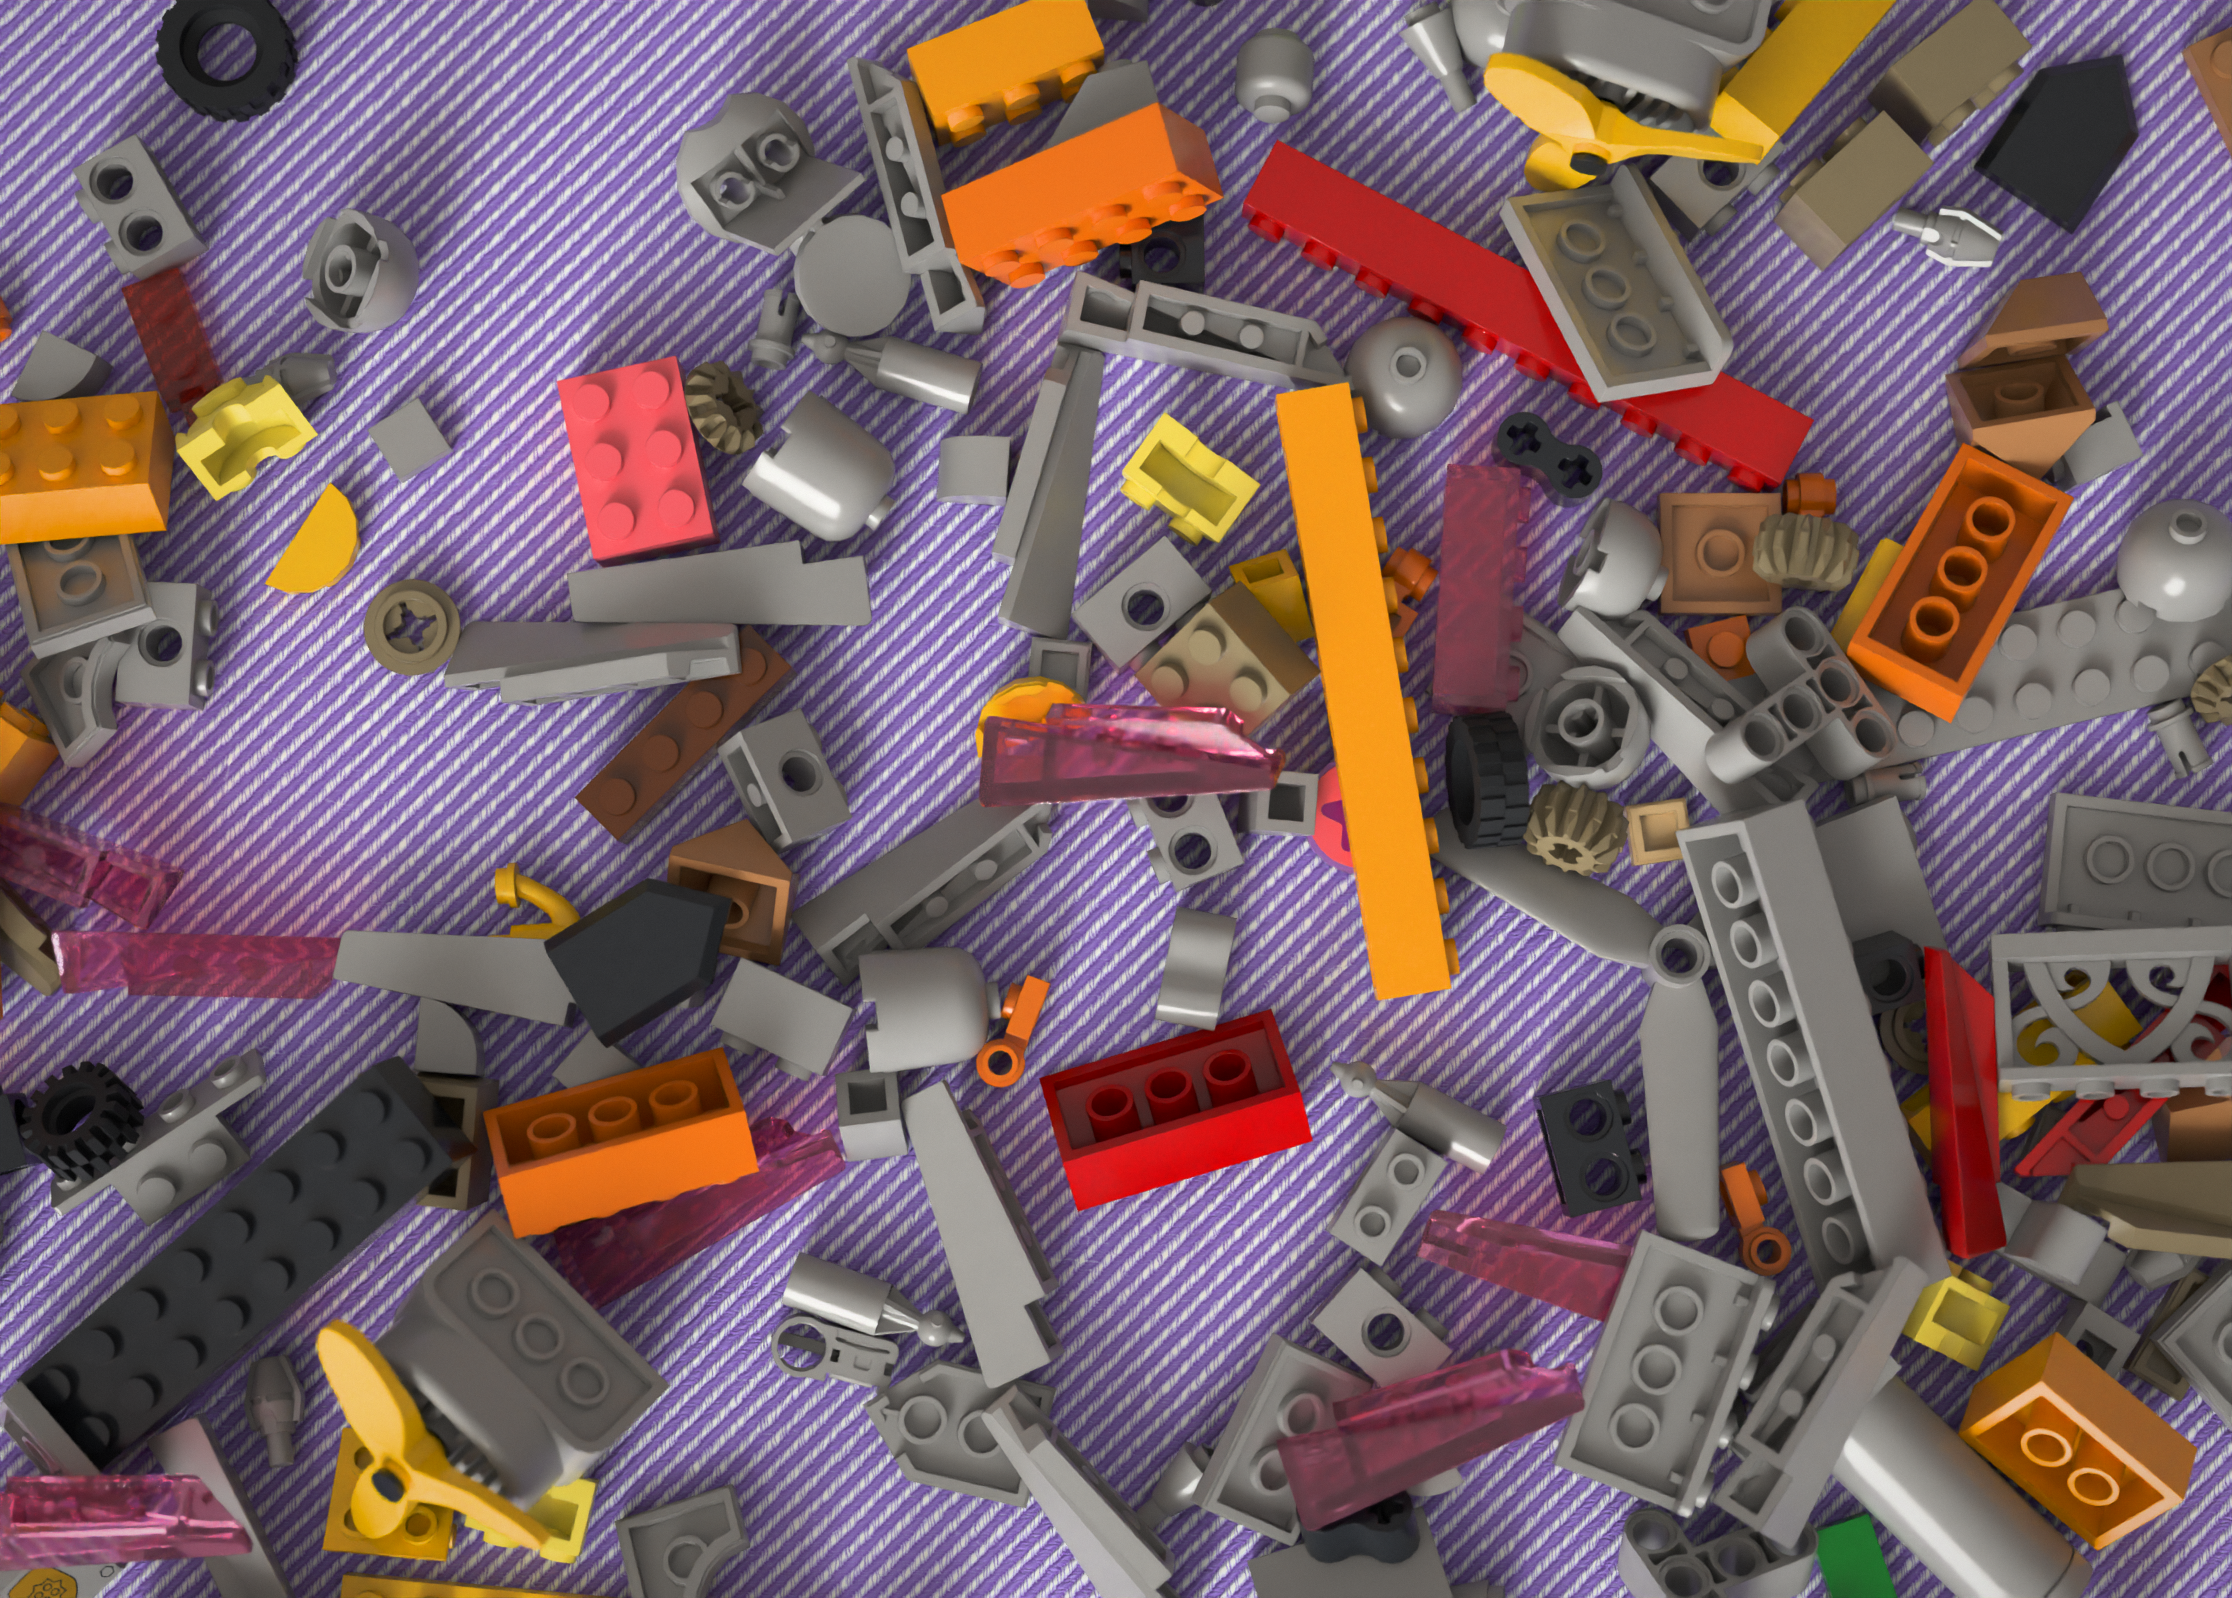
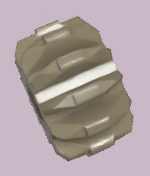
(1805, 552)
(1575, 828)

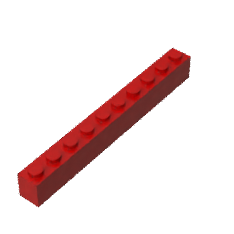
(1503, 310)

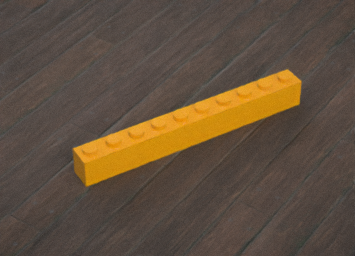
(1363, 691)

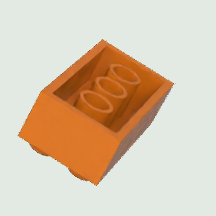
(1083, 196)
(1957, 582)
(620, 1142)

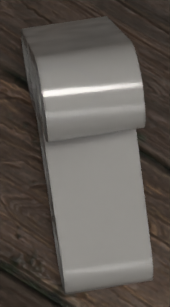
(1812, 701)
(2058, 1246)
(1662, 1562)

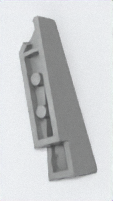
(1199, 333)
(587, 659)
(463, 970)
(1818, 1398)
(195, 1449)
(1090, 1516)

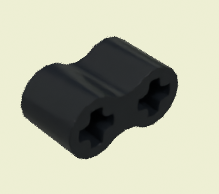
(1547, 459)
(1368, 1533)

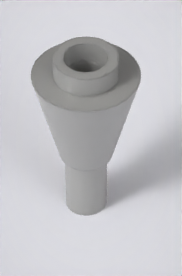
(1435, 42)
(1177, 1484)

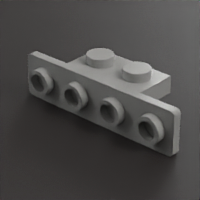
(178, 1147)

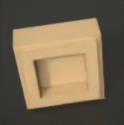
(1653, 830)

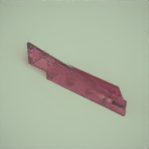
(1121, 754)
(1421, 1430)

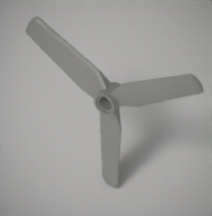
(1676, 1027)

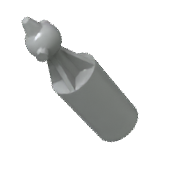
(904, 368)
(1427, 1115)
(862, 1302)

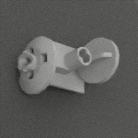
(843, 263)

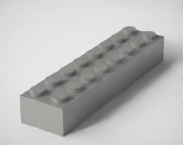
(1811, 1042)

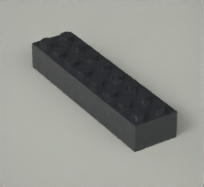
(248, 1262)

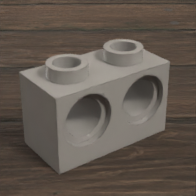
(147, 205)
(1199, 817)

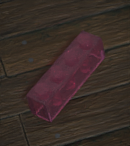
(1477, 590)

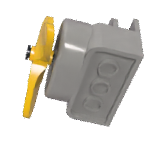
(1621, 80)
(484, 1388)

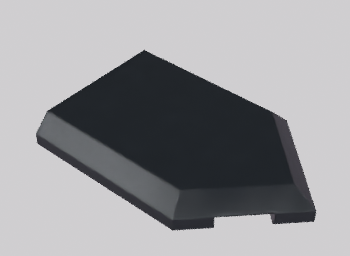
(2064, 138)
(640, 955)

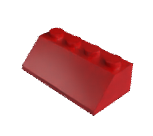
(1175, 1109)

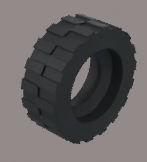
(235, 98)
(1487, 780)

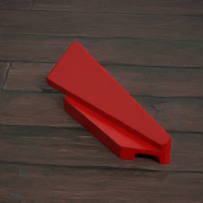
(1963, 1106)
(2100, 1128)

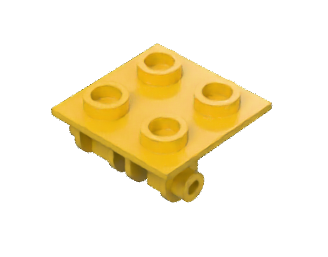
(422, 1535)

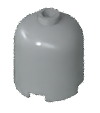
(826, 474)
(927, 1007)

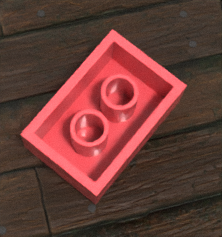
(638, 462)

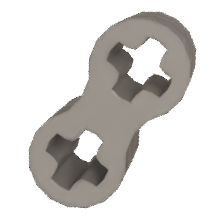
(1195, 968)

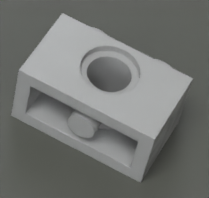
(1698, 205)
(1156, 573)
(187, 678)
(775, 810)
(1386, 1196)
(1346, 1319)

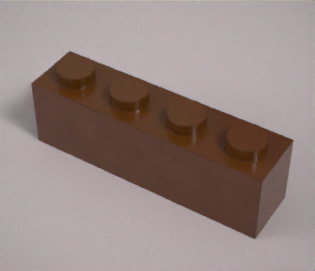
(683, 740)

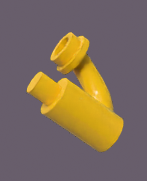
(512, 886)

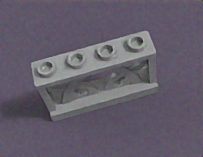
(2046, 960)

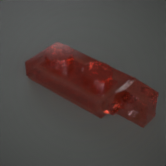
(173, 340)

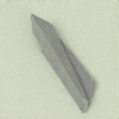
(912, 194)
(1048, 496)
(730, 586)
(1683, 701)
(924, 884)
(984, 1236)

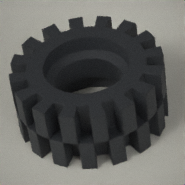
(99, 1138)

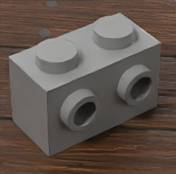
(783, 1019)

